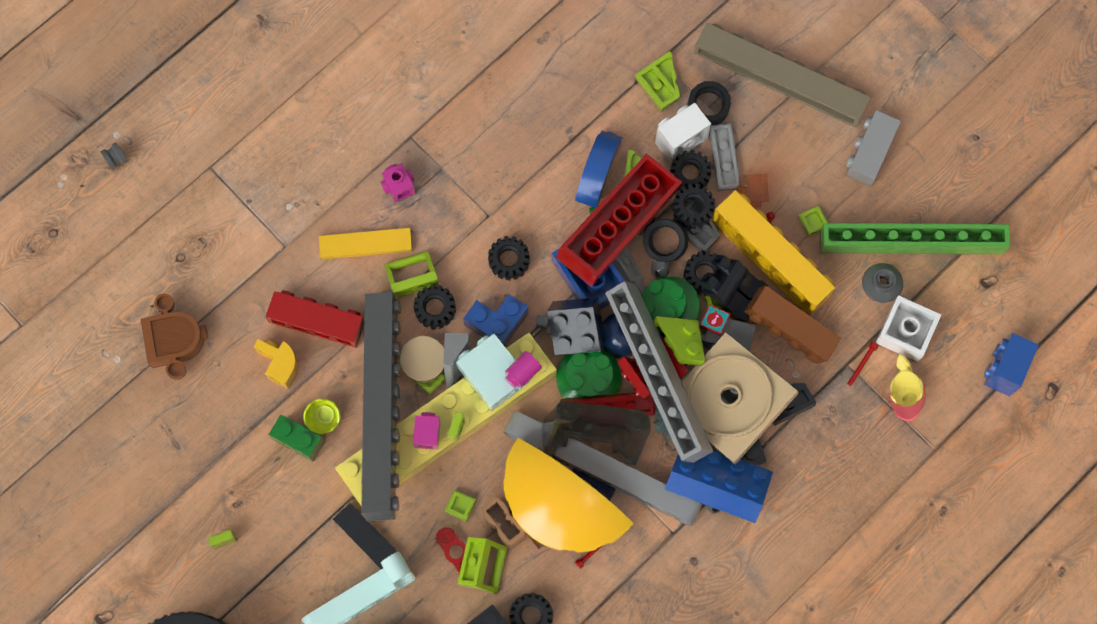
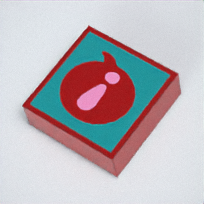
(714, 320)

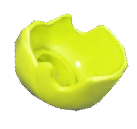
(322, 416)

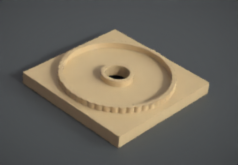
(759, 402)

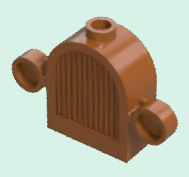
(171, 337)

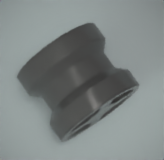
(114, 156)

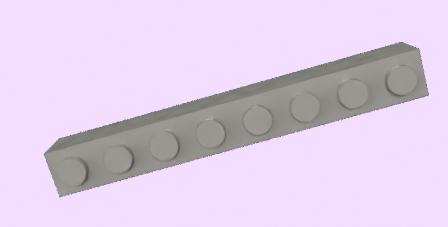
(659, 372)

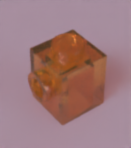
(754, 188)

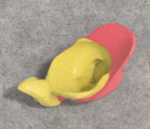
(907, 391)

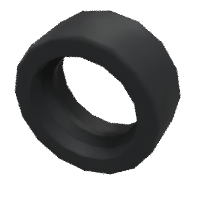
(720, 91)
(648, 240)

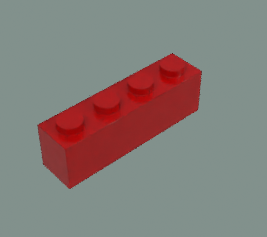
(315, 319)

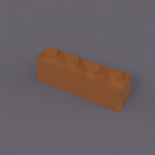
(792, 324)

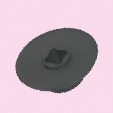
(882, 292)

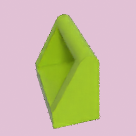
(413, 284)
(475, 564)

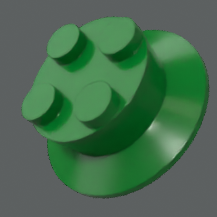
(672, 299)
(588, 375)

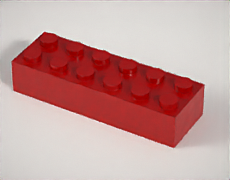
(618, 220)

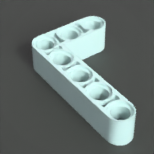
(365, 594)

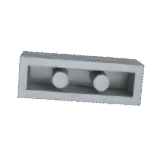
(872, 147)

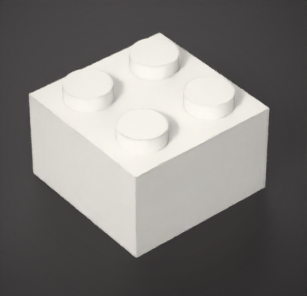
(682, 131)
(908, 328)

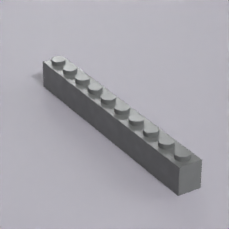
(380, 407)

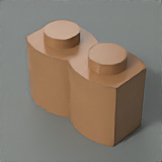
(499, 518)

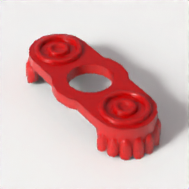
(446, 539)

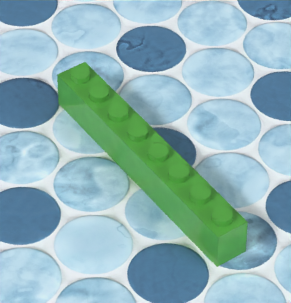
(914, 238)

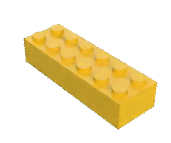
(773, 253)

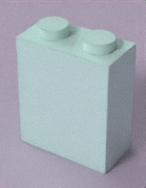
(485, 370)

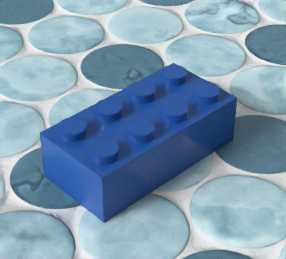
(722, 484)

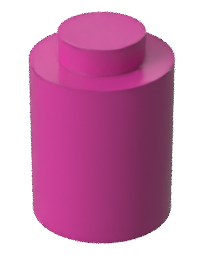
(522, 370)

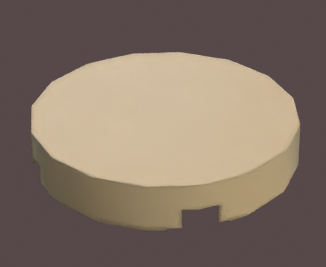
(422, 359)

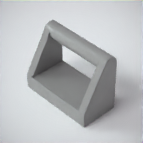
(453, 346)

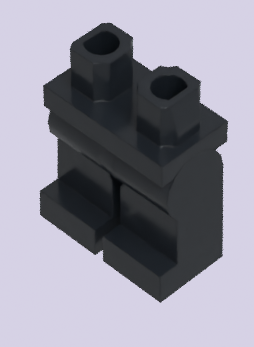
(731, 286)

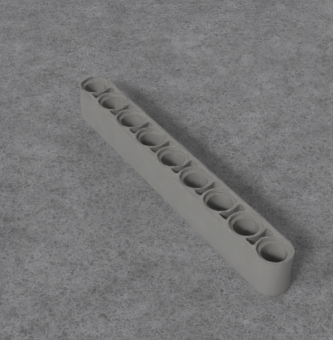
(607, 470)

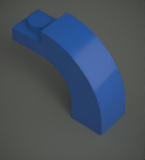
(597, 168)

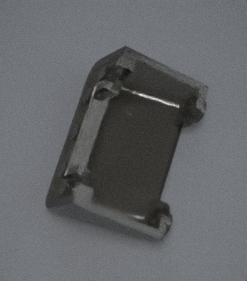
(620, 426)

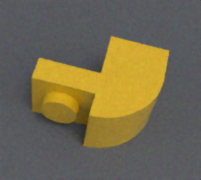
(283, 364)

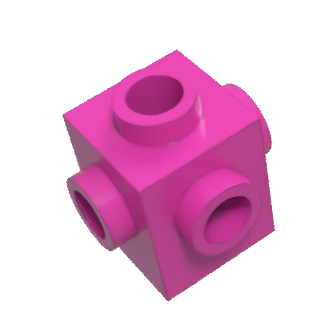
(398, 182)

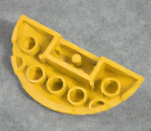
(557, 504)

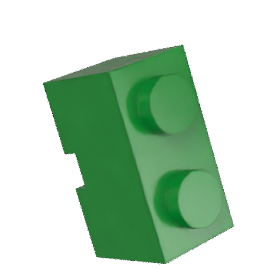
(296, 438)

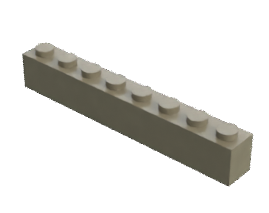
(781, 74)

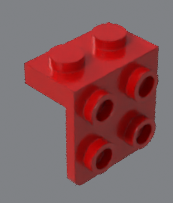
(632, 373)

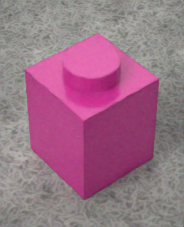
(426, 431)

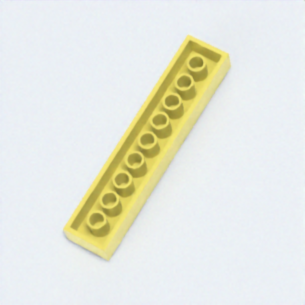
(457, 398)

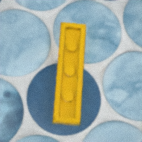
(365, 243)

